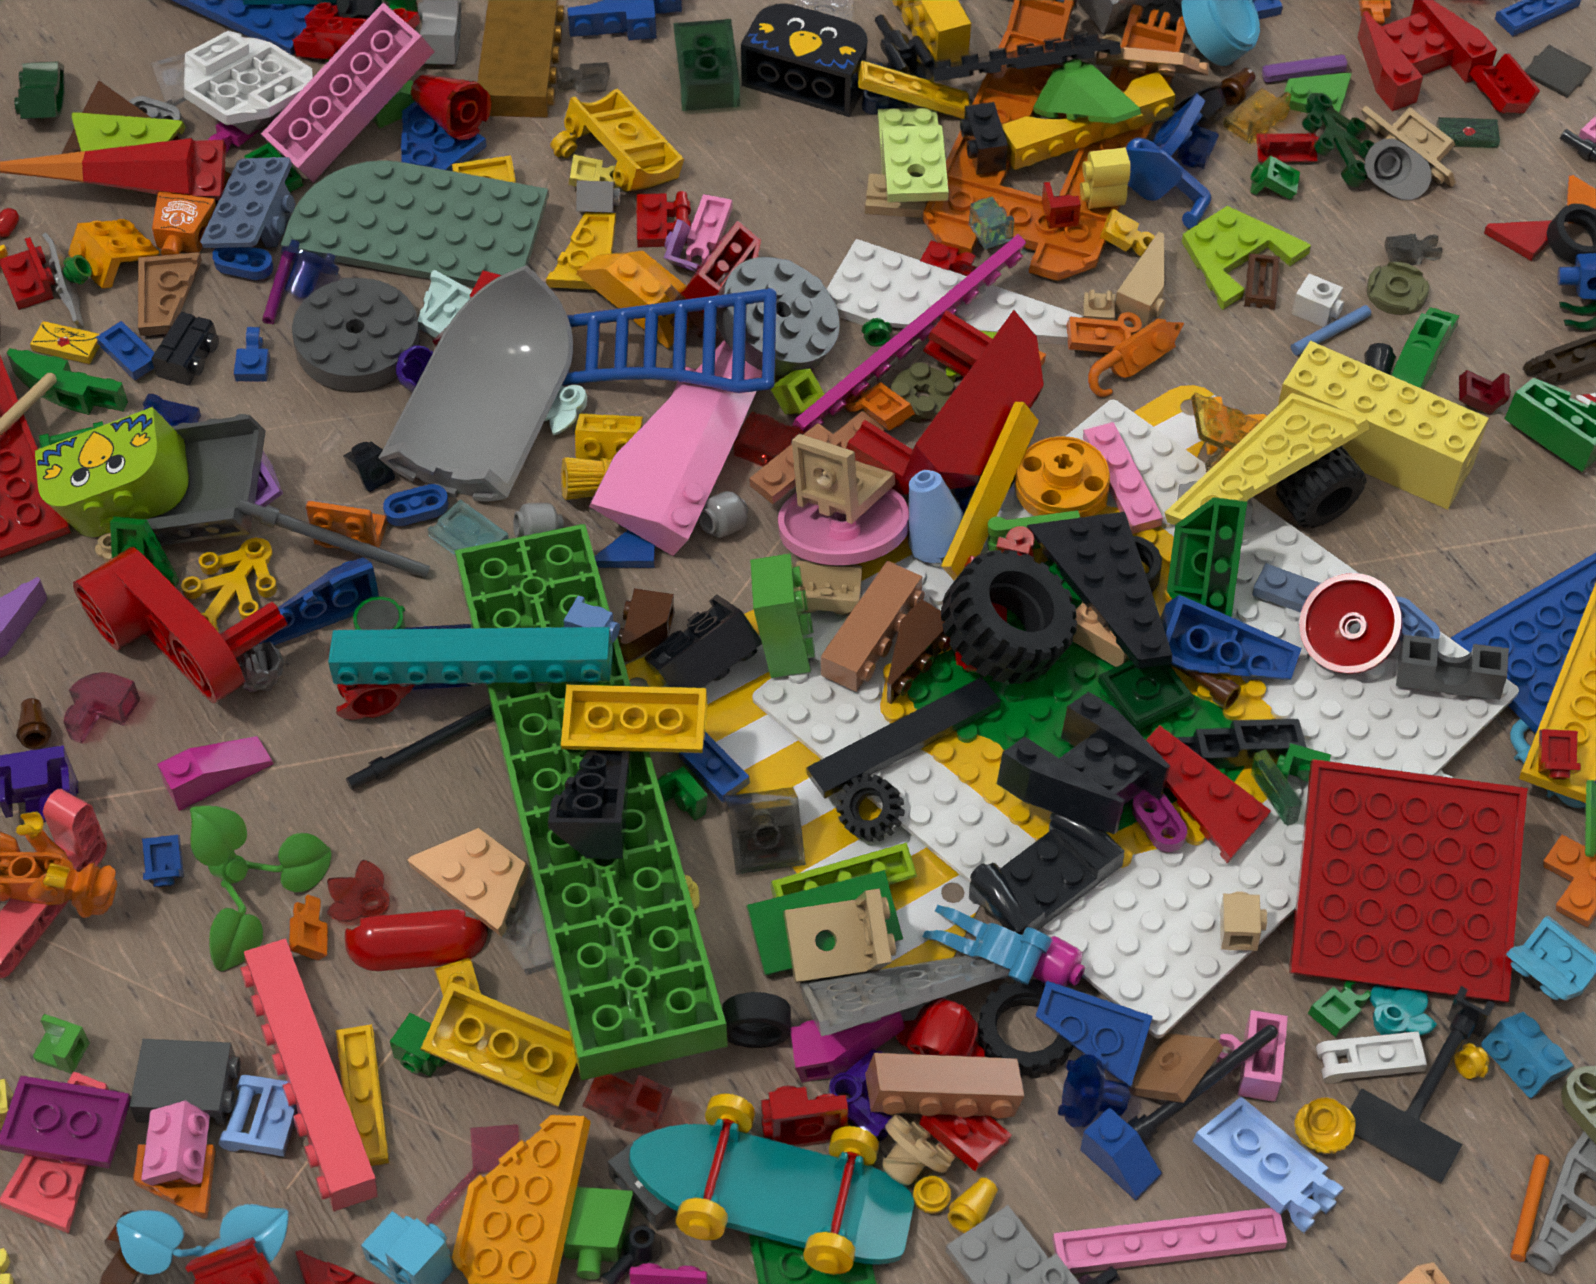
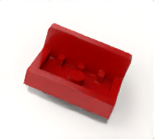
(1506, 85)

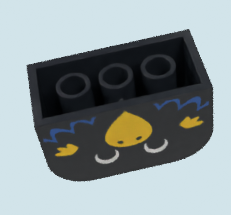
(804, 57)

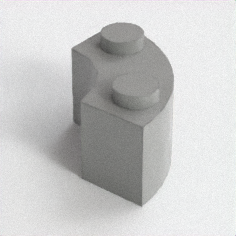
(441, 29)

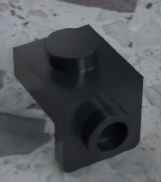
(366, 462)

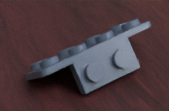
(252, 205)

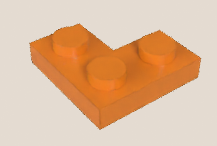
(1569, 861)

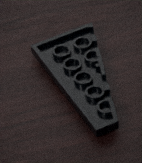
(1107, 574)

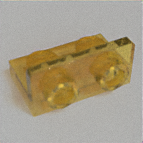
(1257, 115)

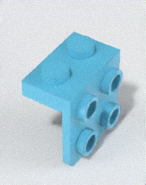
(1555, 960)

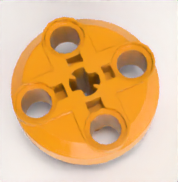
(1062, 477)

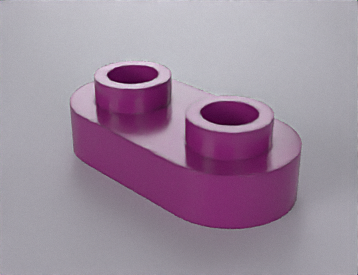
(1159, 823)

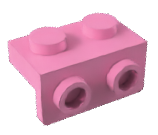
(175, 1144)

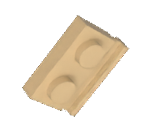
(877, 203)

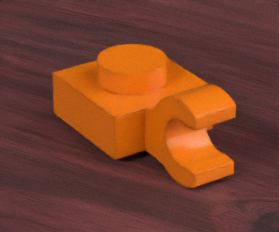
(1376, 8)
(307, 933)

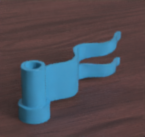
(994, 943)

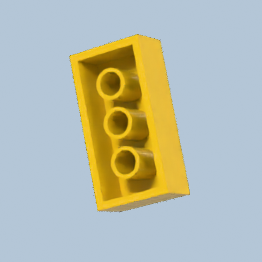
(940, 25)

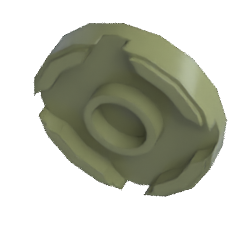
(1397, 288)

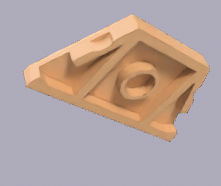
(1165, 62)
(475, 875)

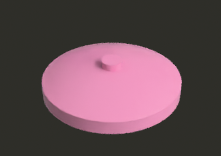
(836, 542)

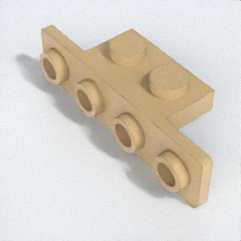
(1418, 135)

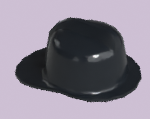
(1212, 107)

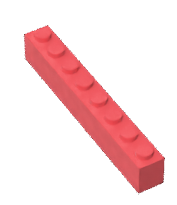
(310, 1075)

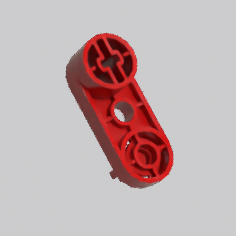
(135, 599)

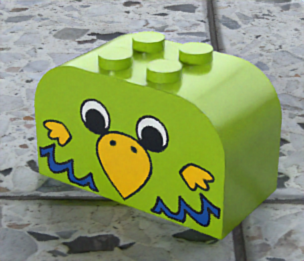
(117, 470)

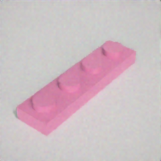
(1125, 479)

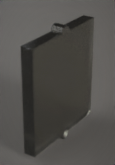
(1558, 71)

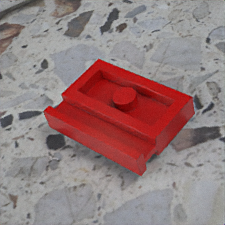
(969, 1138)
(233, 1265)

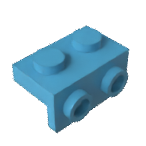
(1526, 1053)

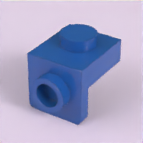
(162, 860)

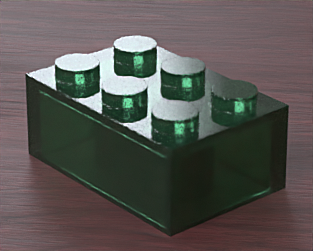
(706, 65)

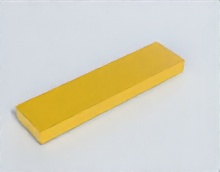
(912, 89)
(362, 1089)

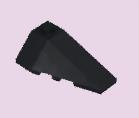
(594, 805)

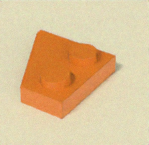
(178, 1191)

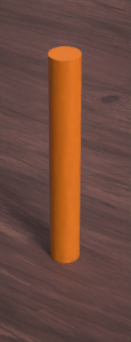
(1530, 1208)

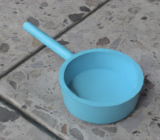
(1222, 28)

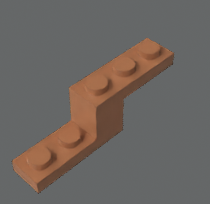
(779, 475)

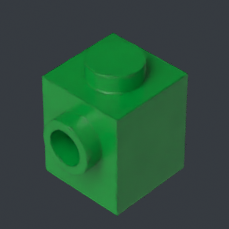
(407, 1045)

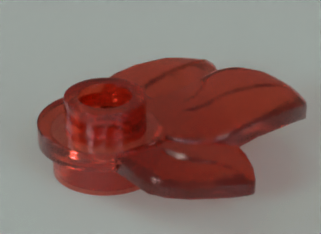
(354, 894)

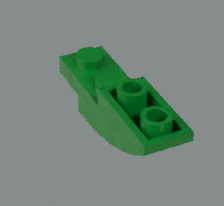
(1424, 346)
(72, 389)

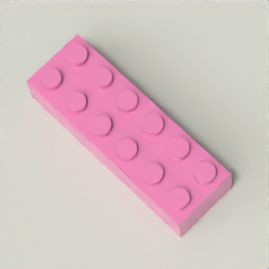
(348, 92)

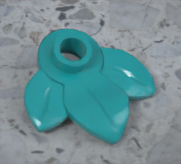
(1400, 1011)

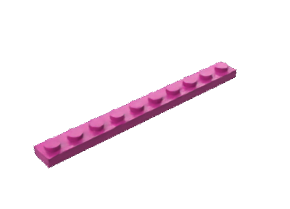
(920, 329)

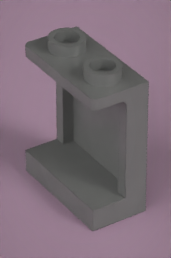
(185, 1072)

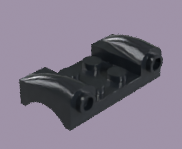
(1046, 875)

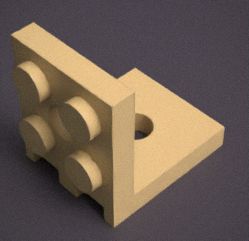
(844, 484)
(858, 936)

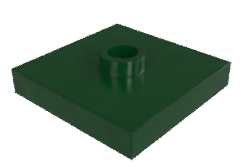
(1145, 693)

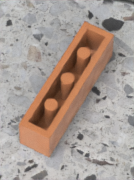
(871, 626)
(944, 1085)

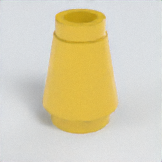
(972, 1205)

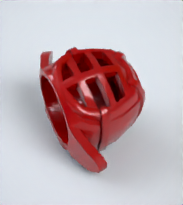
(370, 699)
(942, 1030)

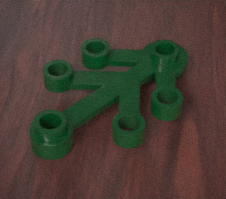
(1320, 109)

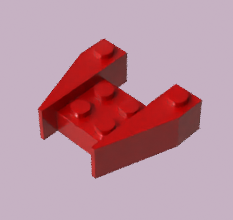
(1419, 45)

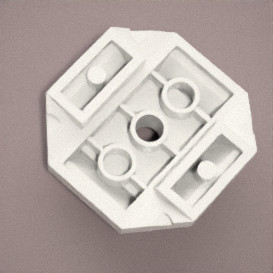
(243, 80)

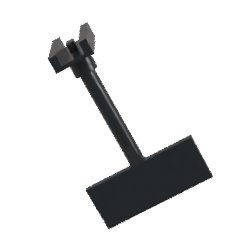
(1402, 1132)

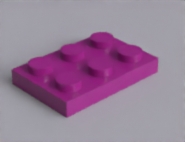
(64, 1121)

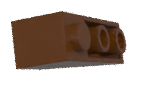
(916, 646)

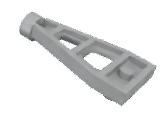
(1578, 1161)

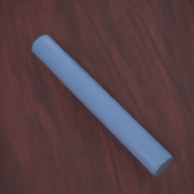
(1332, 329)

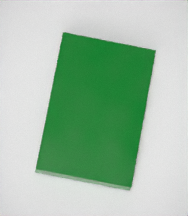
(785, 1264)

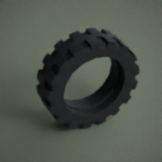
(1029, 1062)

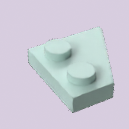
(441, 303)

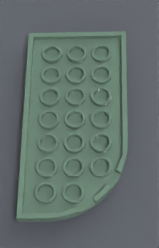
(419, 220)

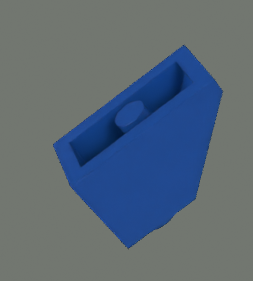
(1120, 1153)

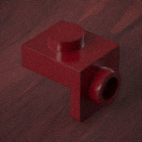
(1483, 393)

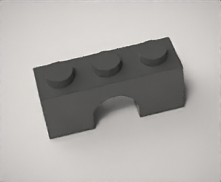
(1476, 674)

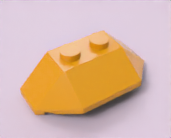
(632, 281)

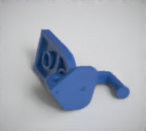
(1156, 172)

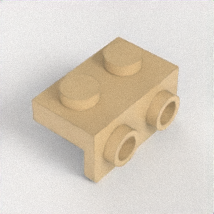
(831, 586)

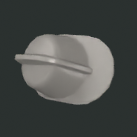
(1397, 169)

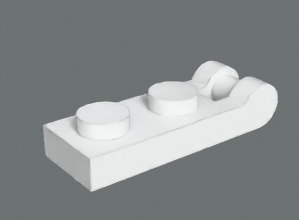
(1371, 1056)

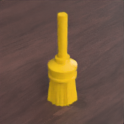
(582, 476)

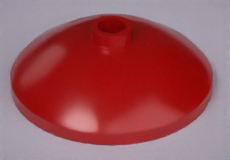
(1335, 608)

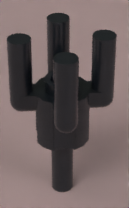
(902, 51)

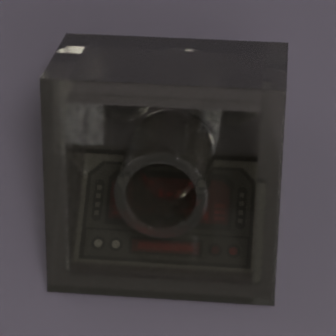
(765, 830)

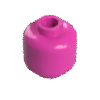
(1060, 964)

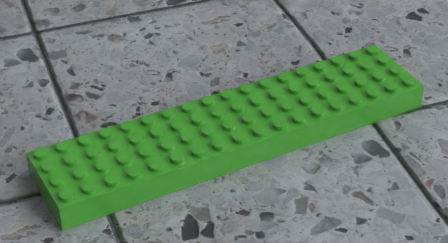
(614, 927)

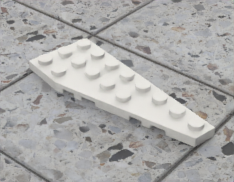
(900, 288)

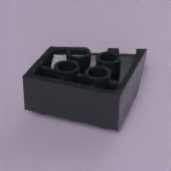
(706, 648)

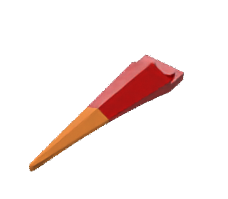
(165, 166)

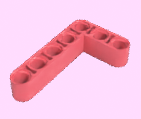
(81, 837)

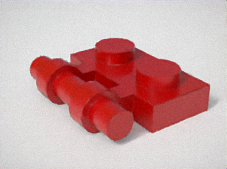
(653, 214)

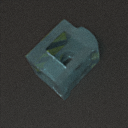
(990, 223)

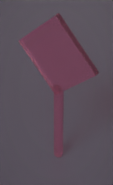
(487, 1147)

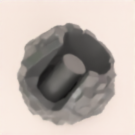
(261, 667)

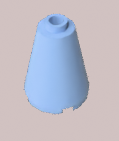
(932, 516)

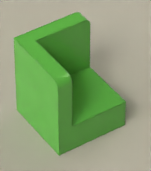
(61, 1045)

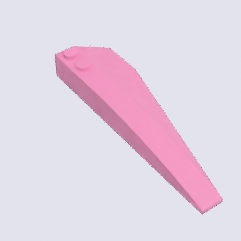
(674, 459)

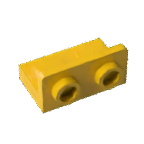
(603, 434)

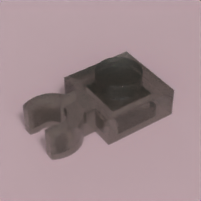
(589, 77)
(1411, 250)

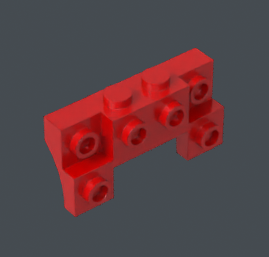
(329, 32)

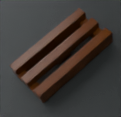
(1260, 299)

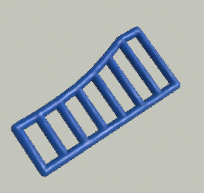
(678, 373)

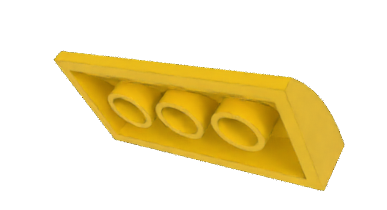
(634, 718)
(502, 1044)

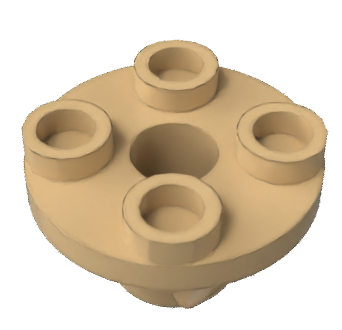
(913, 1151)

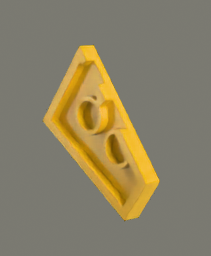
(590, 238)

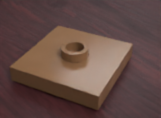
(1175, 1067)

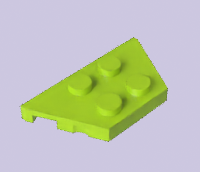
(113, 131)

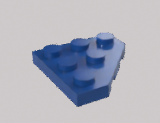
(430, 146)

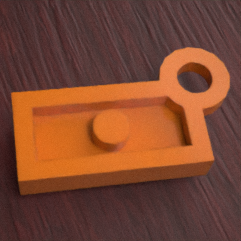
(1100, 334)
(882, 406)

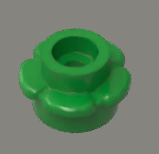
(77, 269)
(876, 332)

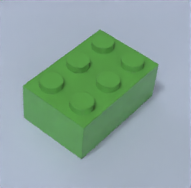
(781, 615)

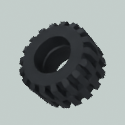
(1322, 489)

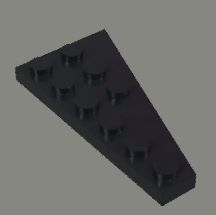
(1027, 55)

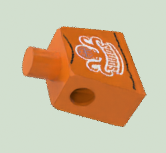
(181, 222)

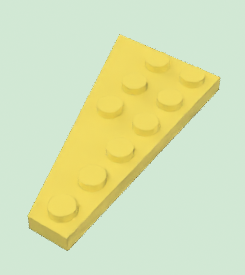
(1276, 448)

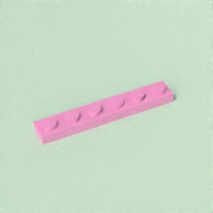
(1170, 1240)

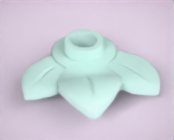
(566, 406)

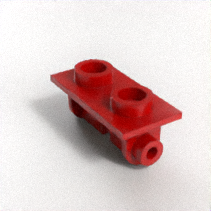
(1287, 147)

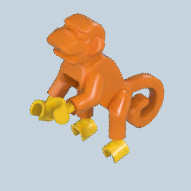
(49, 875)

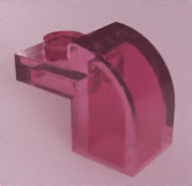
(99, 696)

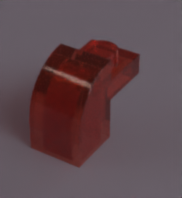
(631, 1106)

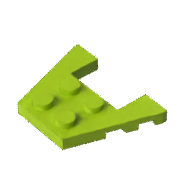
(1225, 243)

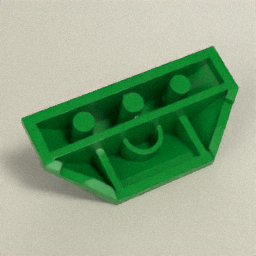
(1208, 554)

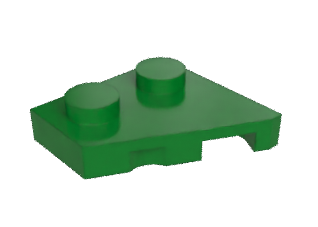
(139, 534)

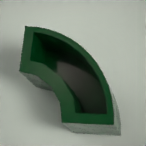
(40, 90)

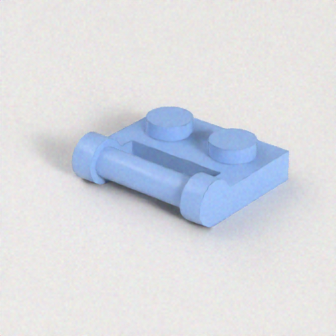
(272, 1119)

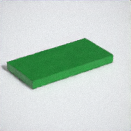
(769, 923)

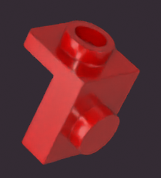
(1558, 753)

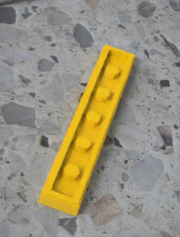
(991, 488)

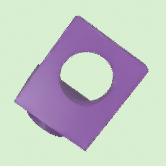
(674, 246)

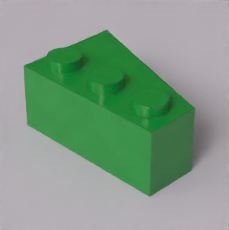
(1556, 421)

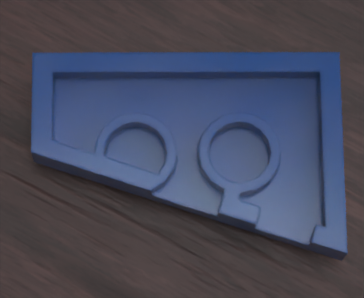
(1096, 1028)

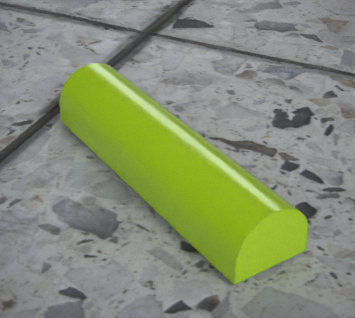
(894, 860)

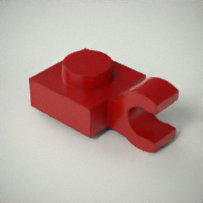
(948, 258)

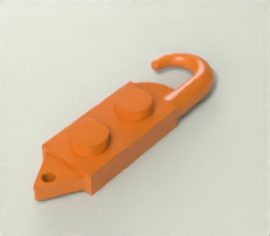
(1135, 353)

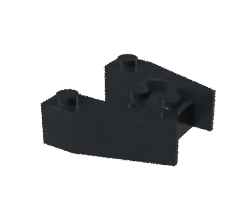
(1093, 778)

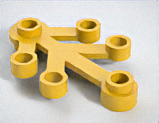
(233, 581)

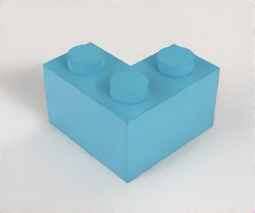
(408, 1251)

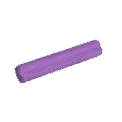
(1304, 68)

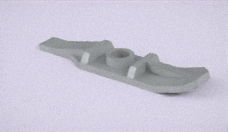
(65, 288)

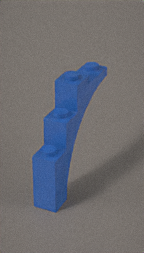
(620, 16)

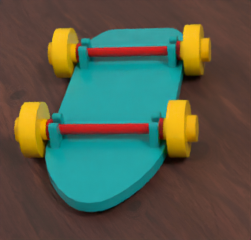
(777, 1190)

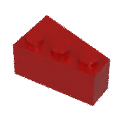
(733, 249)

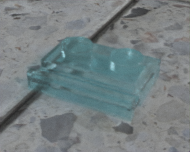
(465, 528)

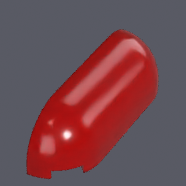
(415, 940)

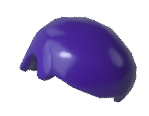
(411, 365)

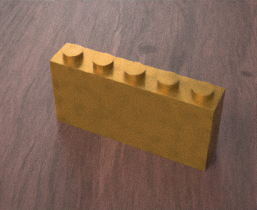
(521, 56)

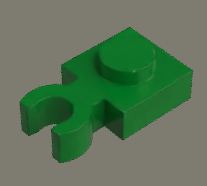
(1338, 1009)

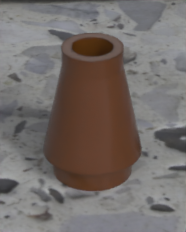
(1237, 86)
(33, 726)

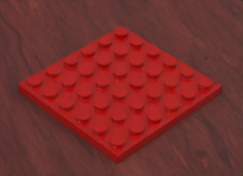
(1408, 880)

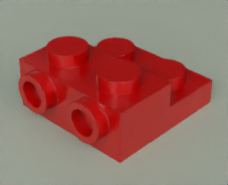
(799, 1121)

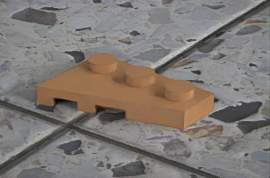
(163, 289)

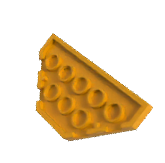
(522, 1208)

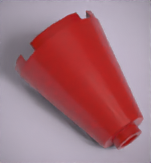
(453, 103)

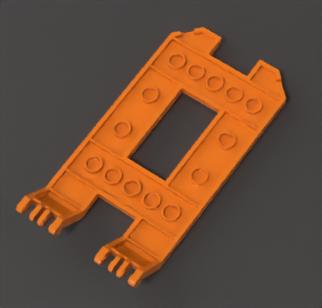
(1015, 91)

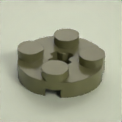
(927, 379)

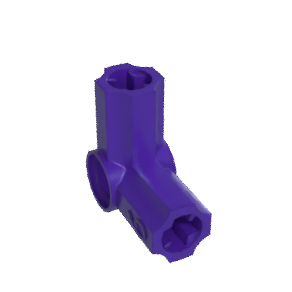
(859, 1110)

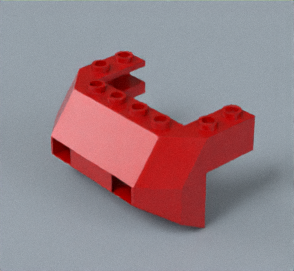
(971, 420)

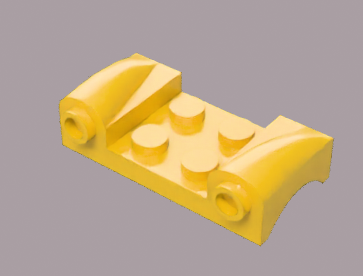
(639, 148)

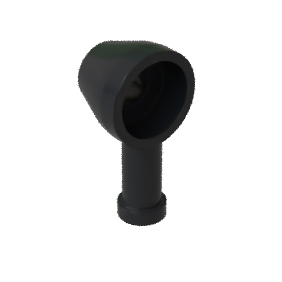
(634, 1254)

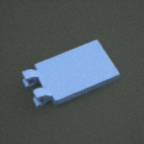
(1269, 1163)

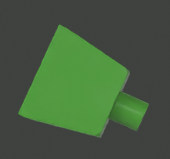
(598, 1228)

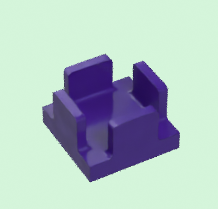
(34, 777)

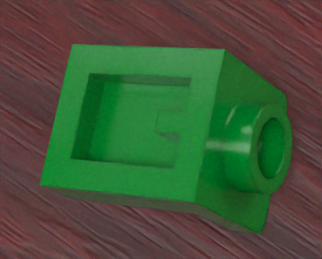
(1275, 176)
(1298, 761)
(685, 791)

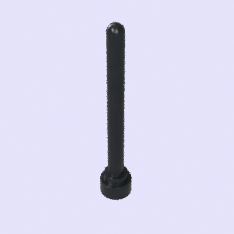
(1147, 1125)

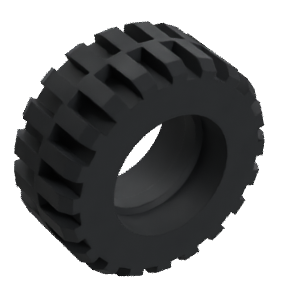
(991, 642)

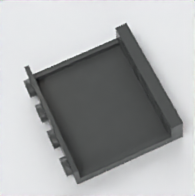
(221, 470)

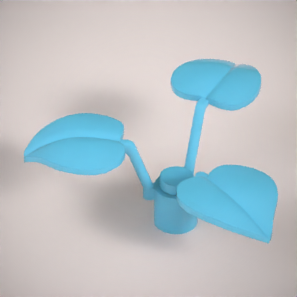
(151, 1236)

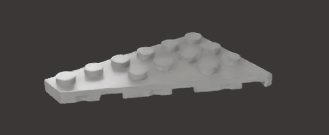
(868, 996)

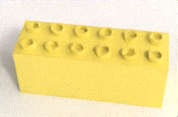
(1413, 434)

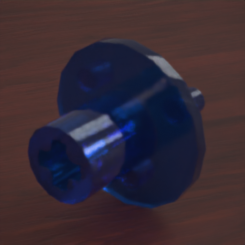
(306, 269)
(1089, 1092)

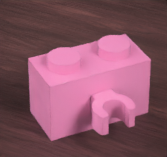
(1262, 1071)

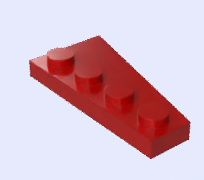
(1215, 802)

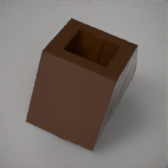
(647, 622)

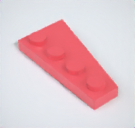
(48, 1187)

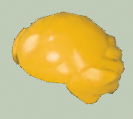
(1325, 1125)

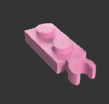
(708, 226)

